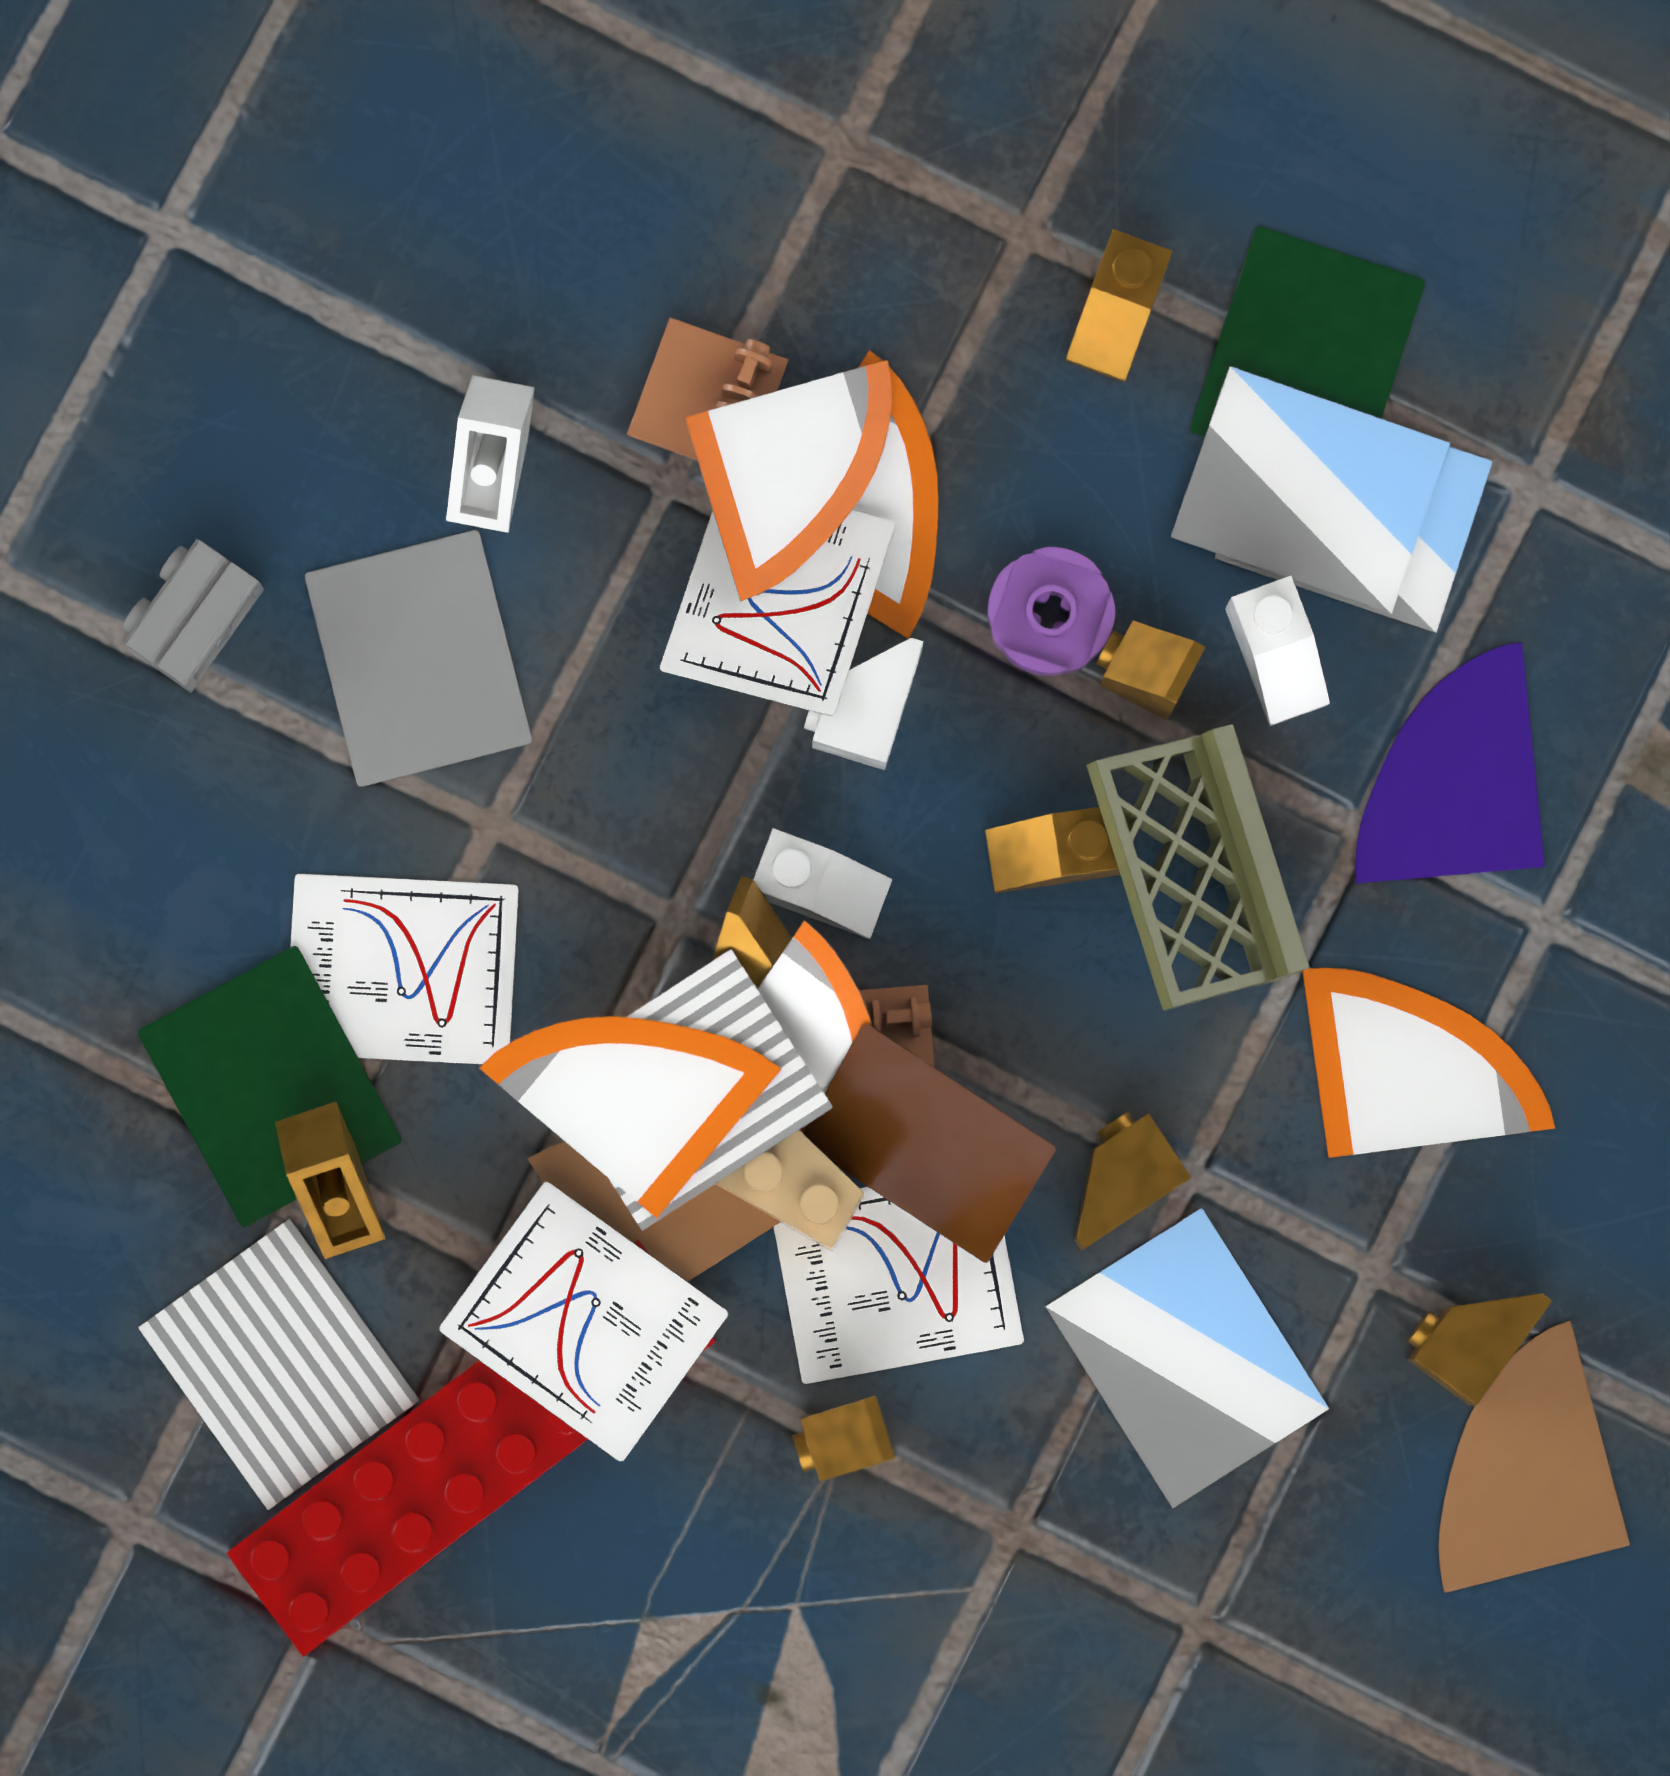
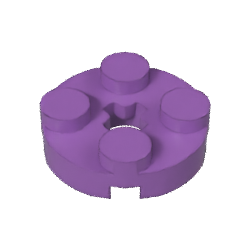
(1033, 579)

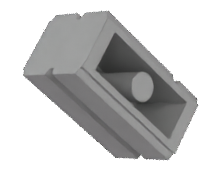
(191, 613)

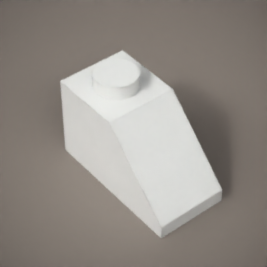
(489, 453)
(1279, 650)
(869, 707)
(821, 884)

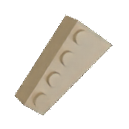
(798, 1189)

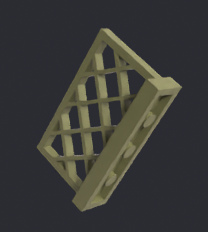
(1236, 857)

